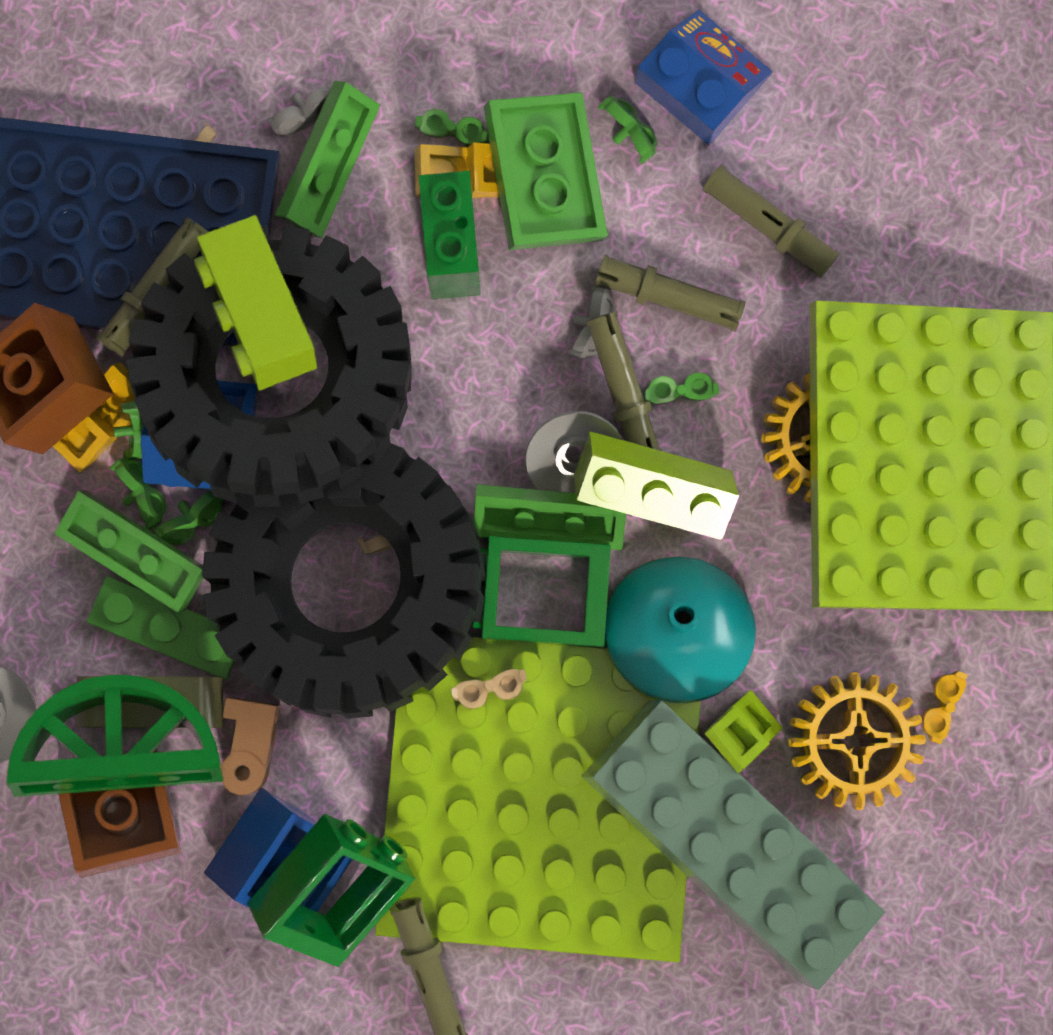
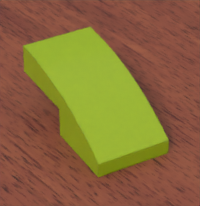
(743, 731)

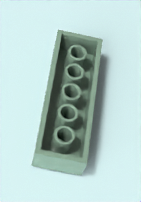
(733, 844)

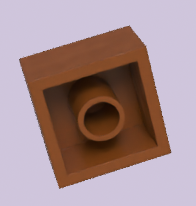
(46, 379)
(119, 828)

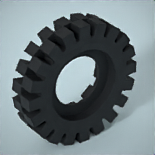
(290, 454)
(365, 667)

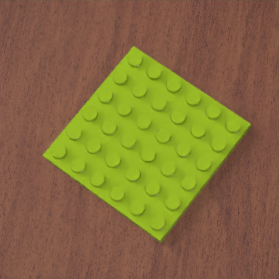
(931, 457)
(508, 829)

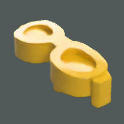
(948, 691)

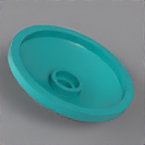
(674, 658)

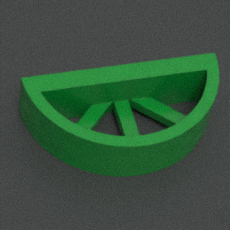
(115, 771)

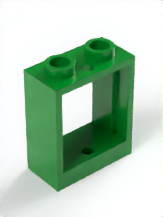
(449, 235)
(596, 591)
(357, 911)

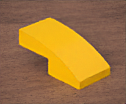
(445, 159)
(95, 433)

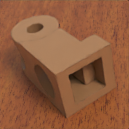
(252, 744)

